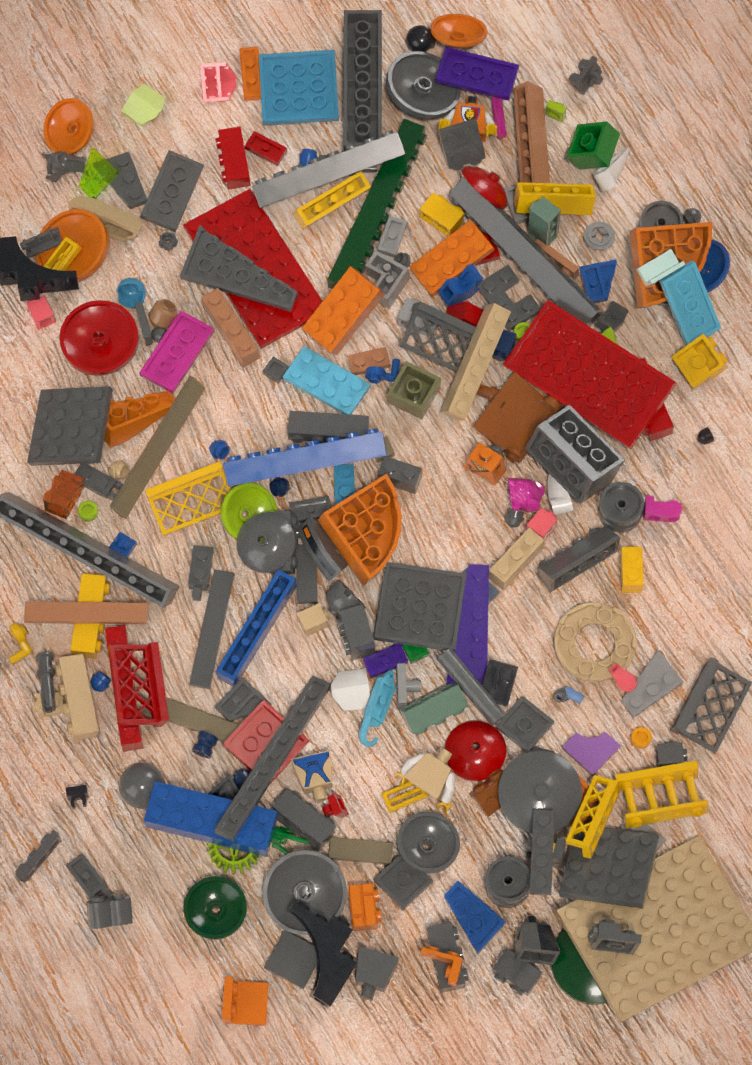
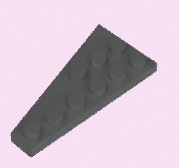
(223, 267)

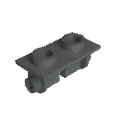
(41, 242)

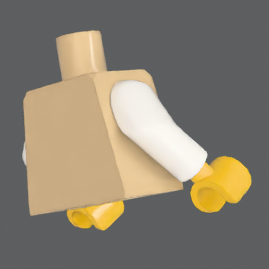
(431, 776)

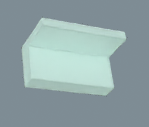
(659, 267)

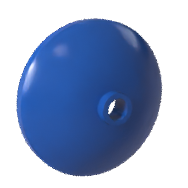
(717, 264)

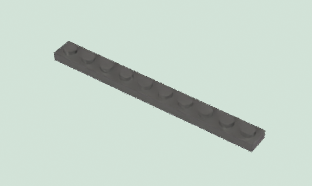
(272, 758)

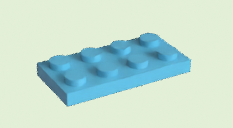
(690, 302)
(326, 381)

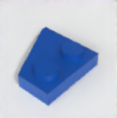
(598, 279)

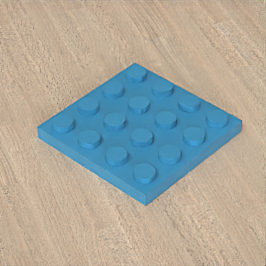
(298, 87)

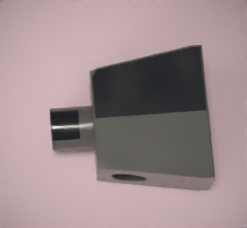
(535, 943)

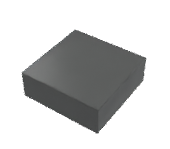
(275, 370)

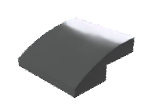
(292, 960)

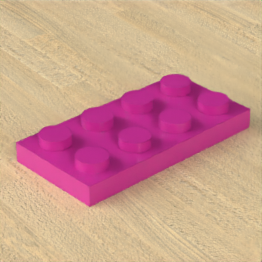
(176, 352)

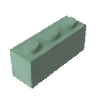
(544, 221)
(434, 708)

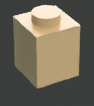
(313, 619)

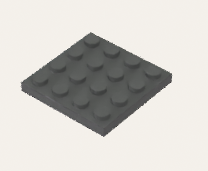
(70, 426)
(420, 606)
(615, 873)

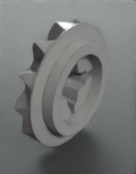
(604, 230)

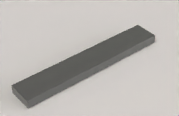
(212, 629)

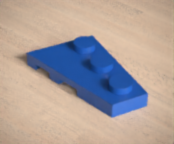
(473, 915)

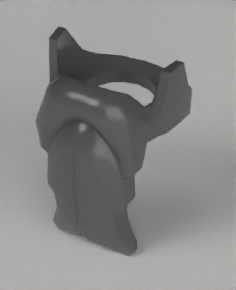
(62, 163)

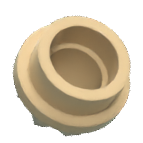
(119, 470)

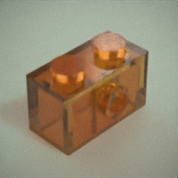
(63, 494)

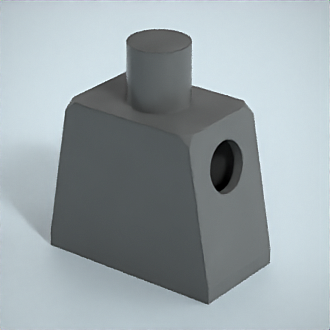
(374, 971)

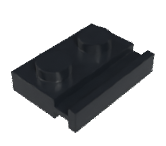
(500, 681)

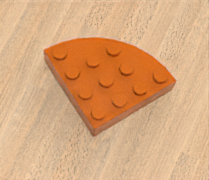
(685, 240)
(366, 527)

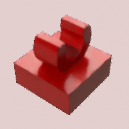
(335, 807)

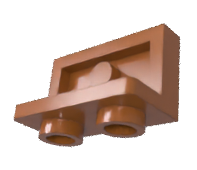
(486, 793)

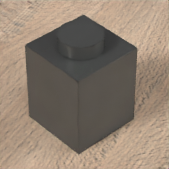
(670, 754)

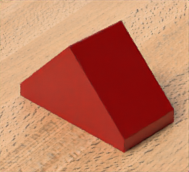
(465, 312)

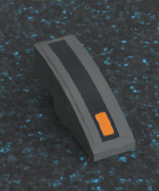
(321, 549)

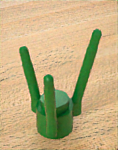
(281, 836)

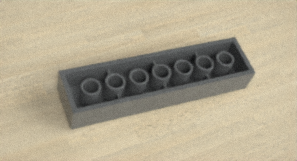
(362, 76)

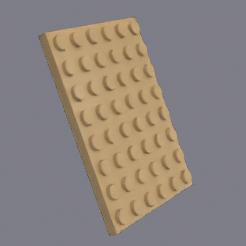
(686, 928)

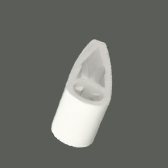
(607, 175)
(558, 497)

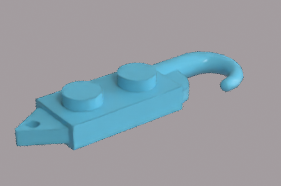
(377, 706)

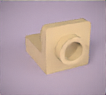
(58, 703)

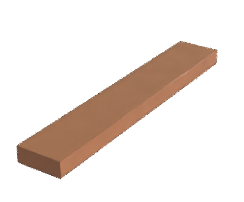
(86, 612)

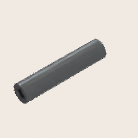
(471, 686)

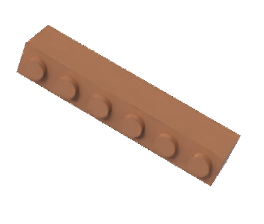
(531, 133)

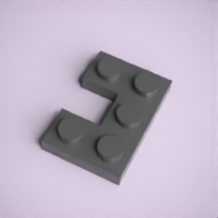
(494, 289)

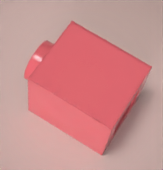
(41, 312)
(543, 523)

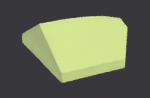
(143, 105)

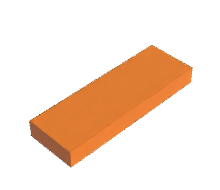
(250, 73)

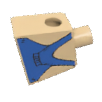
(314, 774)

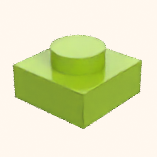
(556, 111)

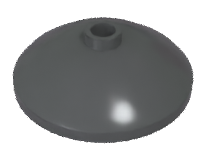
(278, 544)
(431, 830)

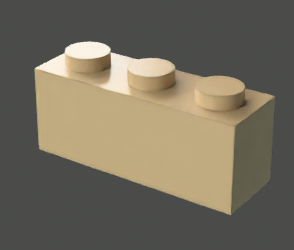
(516, 559)

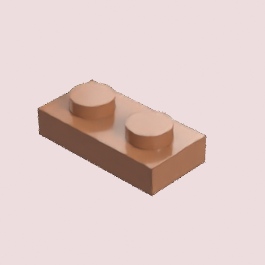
(360, 361)

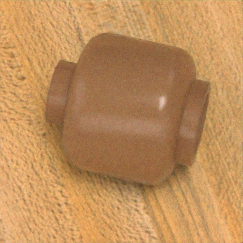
(162, 313)

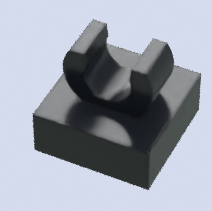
(77, 793)

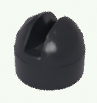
(705, 436)

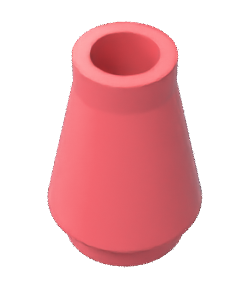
(625, 680)

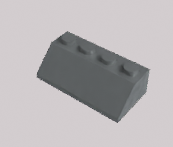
(578, 558)

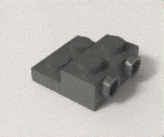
(462, 144)
(607, 937)

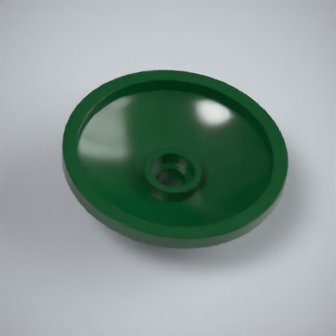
(211, 894)

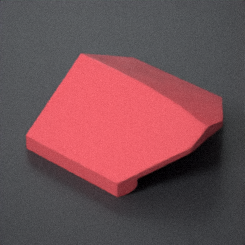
(217, 81)

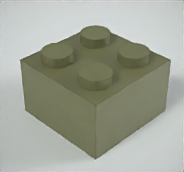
(414, 390)

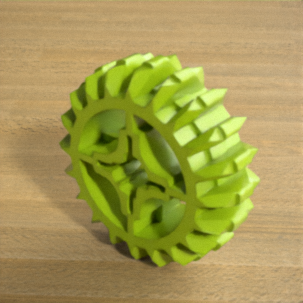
(234, 863)

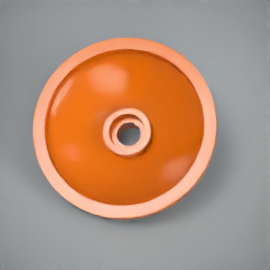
(458, 30)
(61, 126)

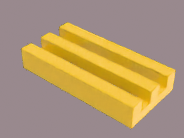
(64, 258)
(391, 809)

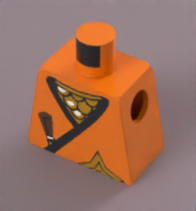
(484, 463)

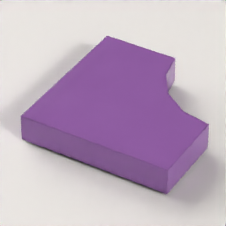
(591, 752)

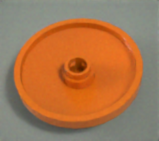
(88, 233)

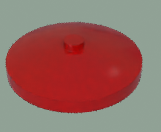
(99, 337)

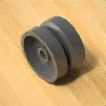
(660, 214)
(621, 507)
(507, 870)

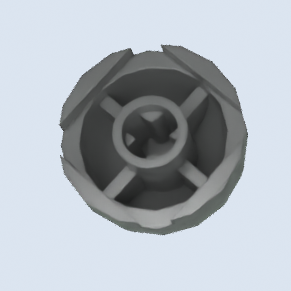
(340, 598)

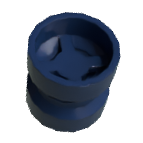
(204, 744)

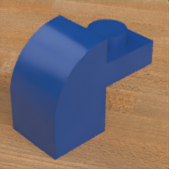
(462, 287)

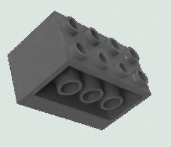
(574, 454)

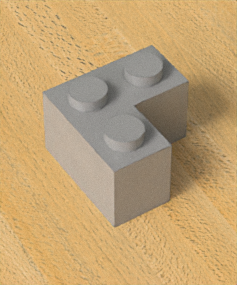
(390, 276)

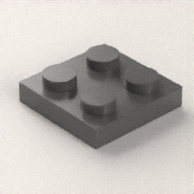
(525, 724)
(402, 882)

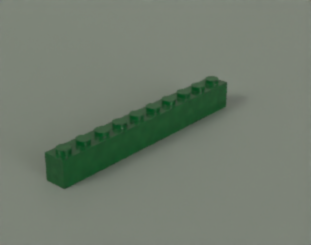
(378, 204)

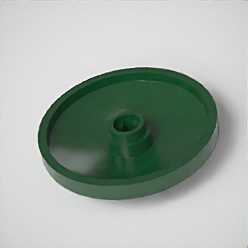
(573, 975)

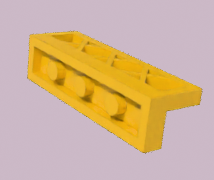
(599, 820)

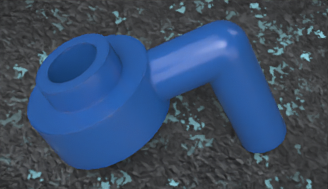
(378, 374)

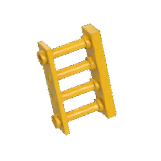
(656, 776)

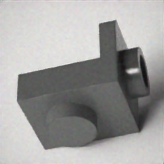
(612, 317)

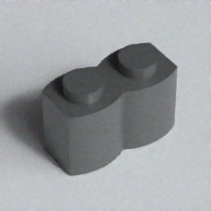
(109, 911)
(519, 974)

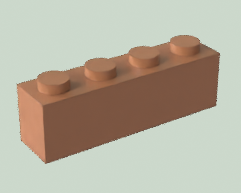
(230, 327)

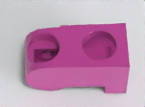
(661, 511)

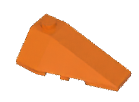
(134, 415)

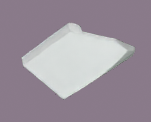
(351, 690)

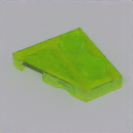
(97, 174)

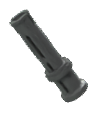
(45, 674)

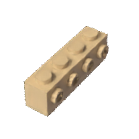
(77, 697)

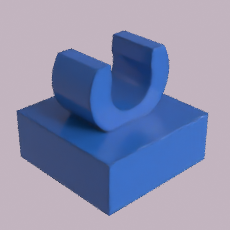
(123, 544)

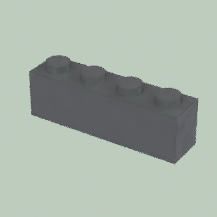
(319, 426)

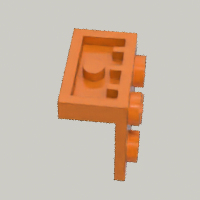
(244, 1002)

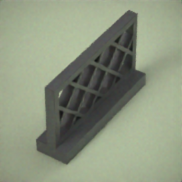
(445, 322)
(698, 693)

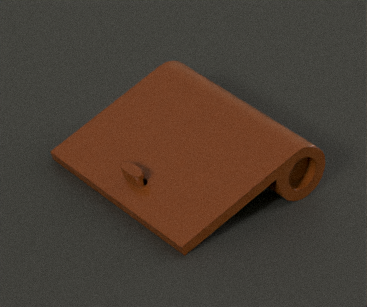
(518, 417)

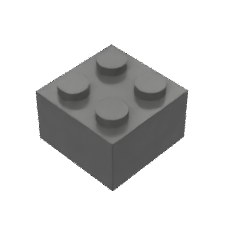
(356, 631)

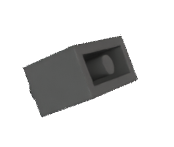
(402, 475)

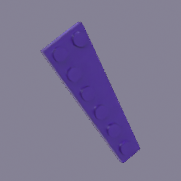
(473, 625)

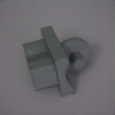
(589, 75)

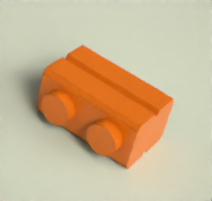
(363, 907)

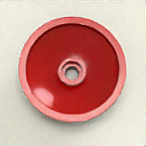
(487, 185)
(471, 763)

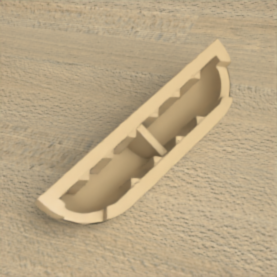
(118, 222)

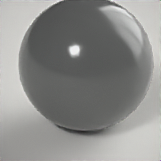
(138, 782)

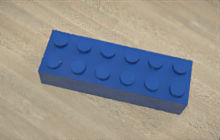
(198, 814)

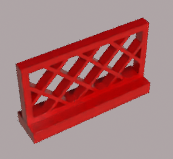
(154, 686)

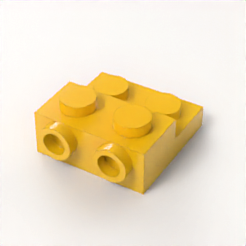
(700, 360)

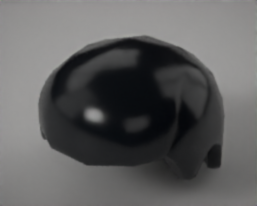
(420, 38)

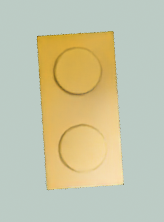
(441, 214)
(631, 570)

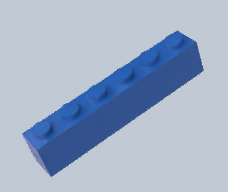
(256, 628)

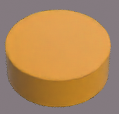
(641, 737)

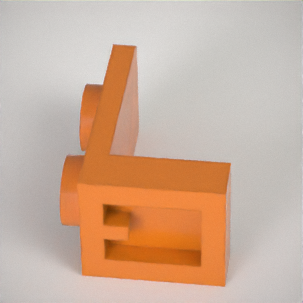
(453, 958)

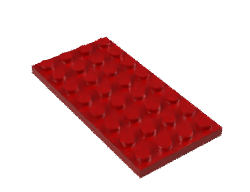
(251, 232)
(590, 374)

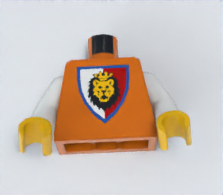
(470, 111)

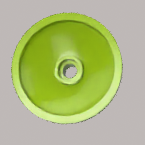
(248, 498)

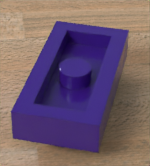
(384, 660)

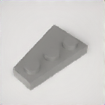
(652, 685)

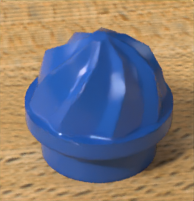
(219, 449)
(100, 681)

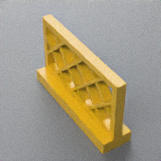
(182, 483)

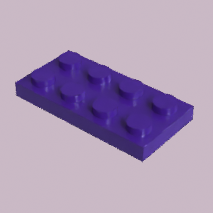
(477, 73)

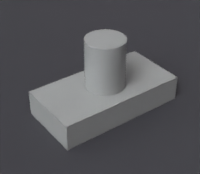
(404, 685)

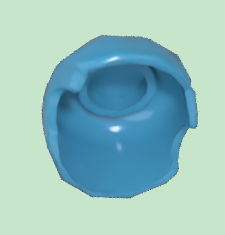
(131, 292)

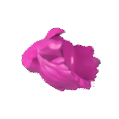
(525, 494)

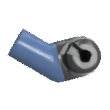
(566, 694)

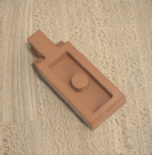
(565, 264)

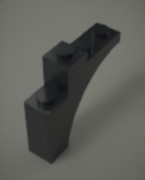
(30, 276)
(328, 940)

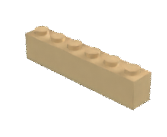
(475, 361)

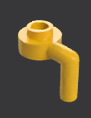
(19, 633)

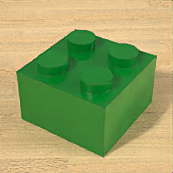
(593, 145)

